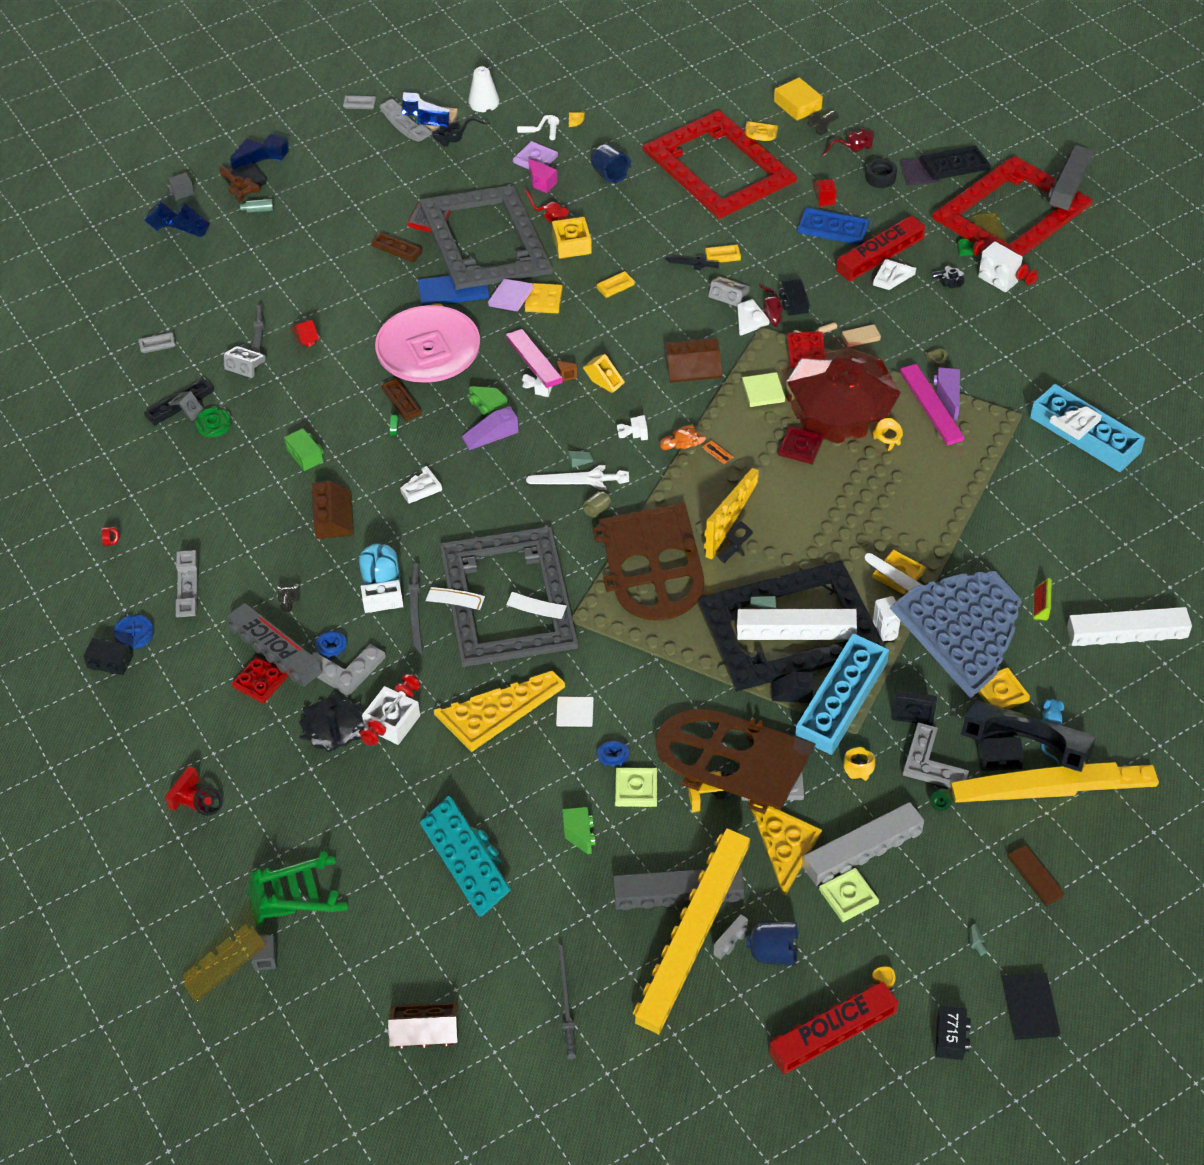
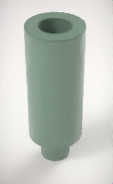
(258, 206)

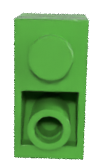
(487, 399)
(577, 828)

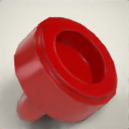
(106, 536)

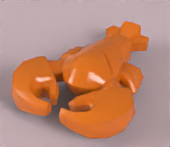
(684, 438)

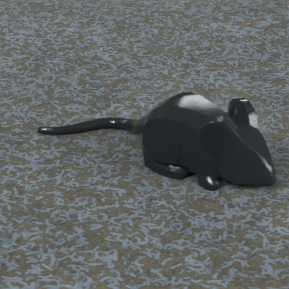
(452, 132)

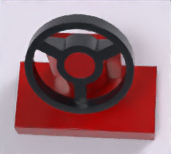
(186, 793)

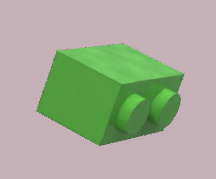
(304, 449)

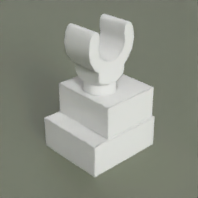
(540, 389)
(637, 428)

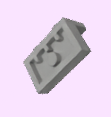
(727, 291)
(242, 361)

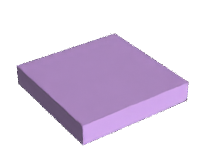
(535, 152)
(510, 295)

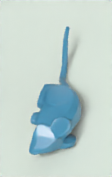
(1052, 714)

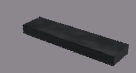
(163, 410)

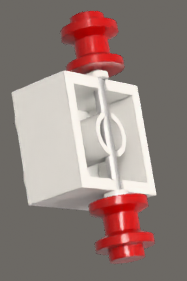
(1002, 266)
(391, 713)

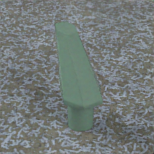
(977, 940)

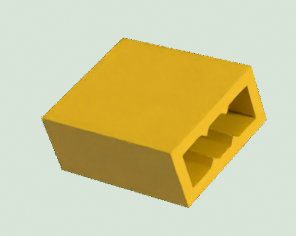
(798, 99)

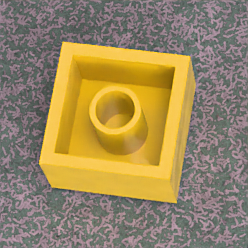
(571, 237)

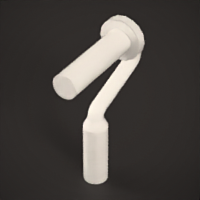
(552, 120)

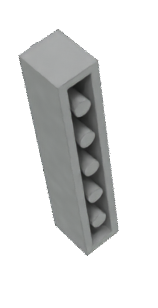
(863, 844)

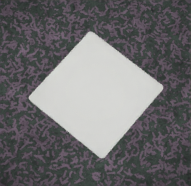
(575, 711)

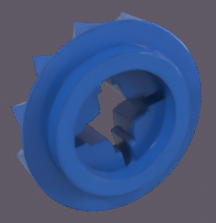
(329, 638)
(615, 747)

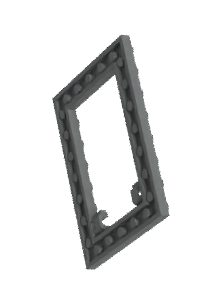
(464, 273)
(529, 541)

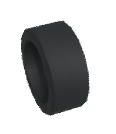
(877, 180)

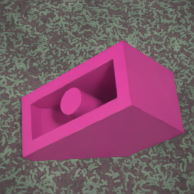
(542, 176)

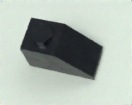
(793, 688)

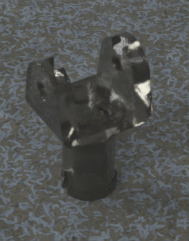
(822, 121)
(288, 596)

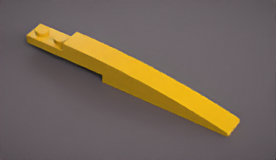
(1054, 782)

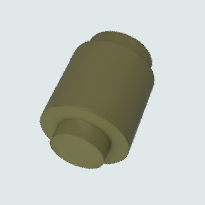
(596, 504)

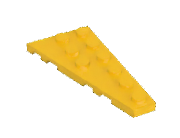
(726, 514)
(493, 711)

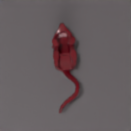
(856, 141)
(772, 307)

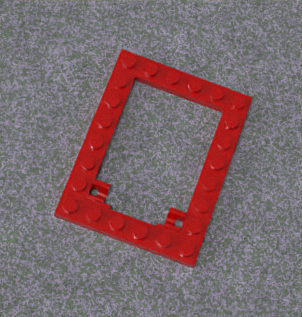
(665, 154)
(1014, 171)

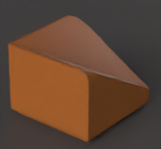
(566, 370)

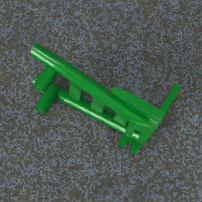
(276, 905)

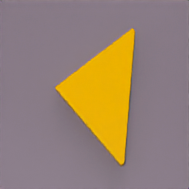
(786, 842)

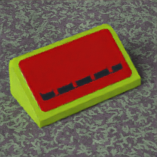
(1042, 600)

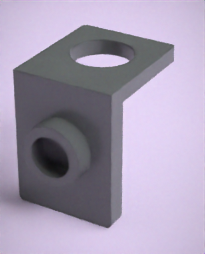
(188, 404)

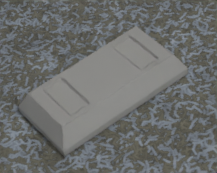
(359, 102)
(157, 343)

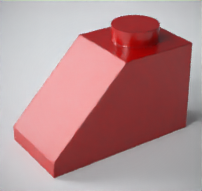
(825, 192)
(305, 333)

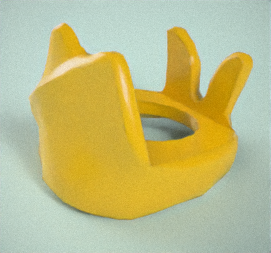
(882, 427)
(862, 770)

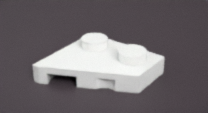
(892, 274)
(1077, 422)

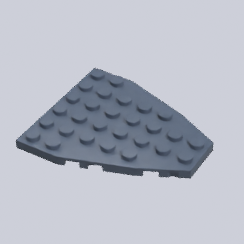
(963, 624)

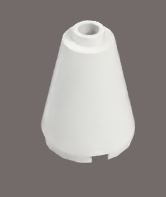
(483, 91)

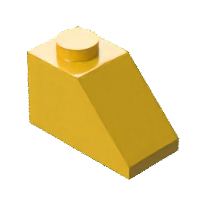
(603, 373)

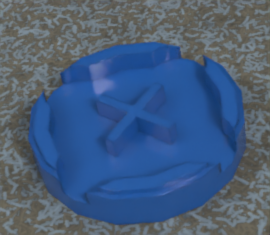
(134, 631)

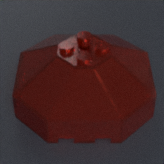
(839, 403)

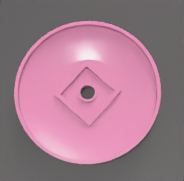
(444, 330)

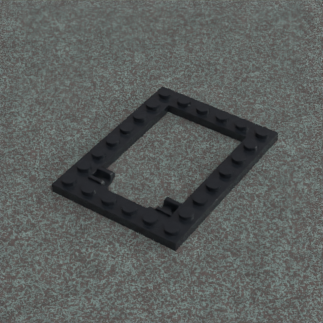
(742, 667)

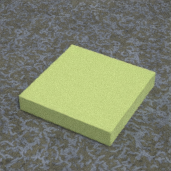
(763, 389)
(636, 787)
(849, 894)

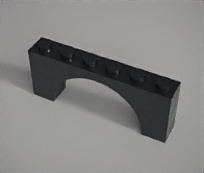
(1070, 744)

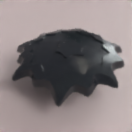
(332, 723)

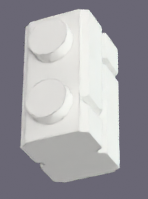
(382, 596)
(885, 620)

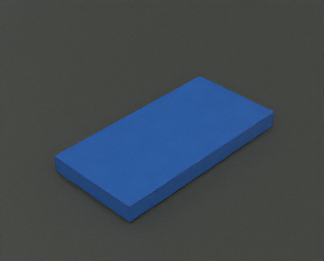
(833, 226)
(442, 291)

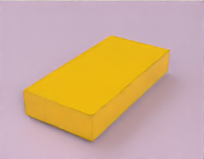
(723, 253)
(615, 284)

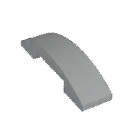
(403, 123)
(187, 584)

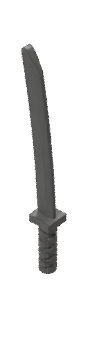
(258, 326)
(414, 589)
(568, 1027)

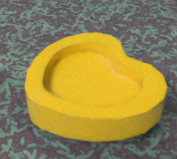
(885, 975)

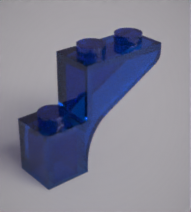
(426, 113)
(252, 151)
(182, 218)

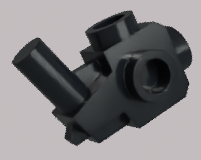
(950, 277)

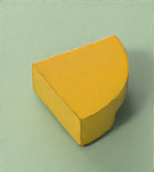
(576, 118)

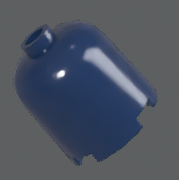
(610, 163)
(774, 942)

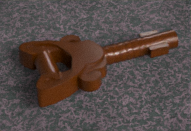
(239, 185)

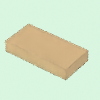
(861, 335)

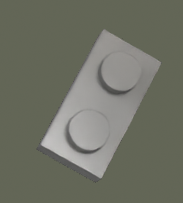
(727, 941)

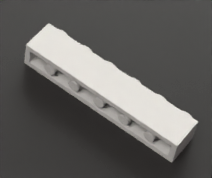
(796, 624)
(1129, 626)

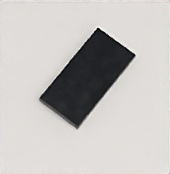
(954, 162)

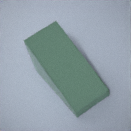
(579, 458)
(766, 602)

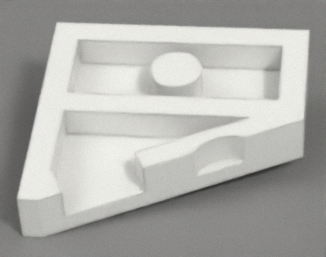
(750, 317)
(421, 486)

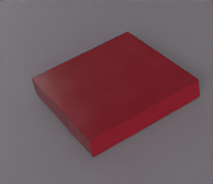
(801, 445)

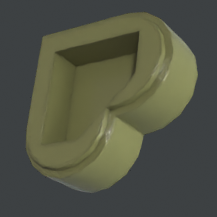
(937, 358)

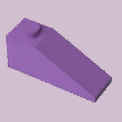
(948, 389)
(492, 428)

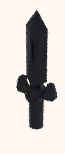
(698, 263)

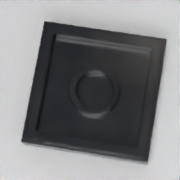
(248, 171)
(914, 707)

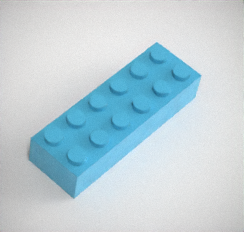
(1106, 441)
(842, 693)

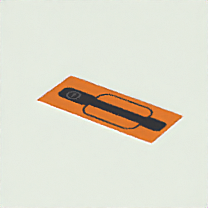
(717, 452)

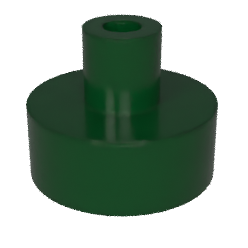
(941, 799)

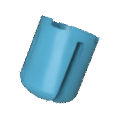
(378, 564)

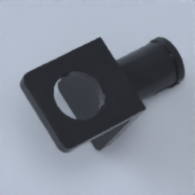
(734, 542)

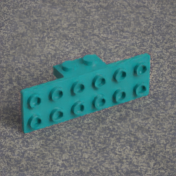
(466, 855)

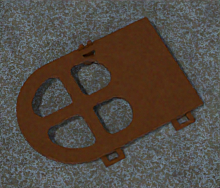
(648, 535)
(765, 769)

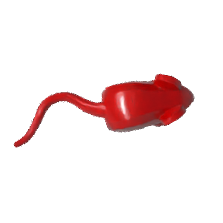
(553, 210)

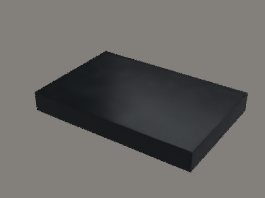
(1030, 1006)

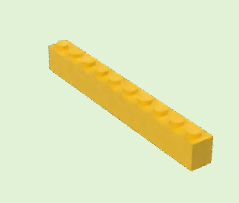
(692, 931)

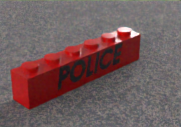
(880, 248)
(832, 1027)

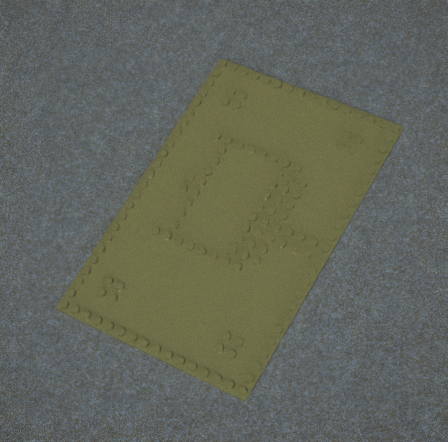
(806, 515)

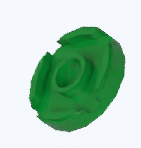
(213, 422)

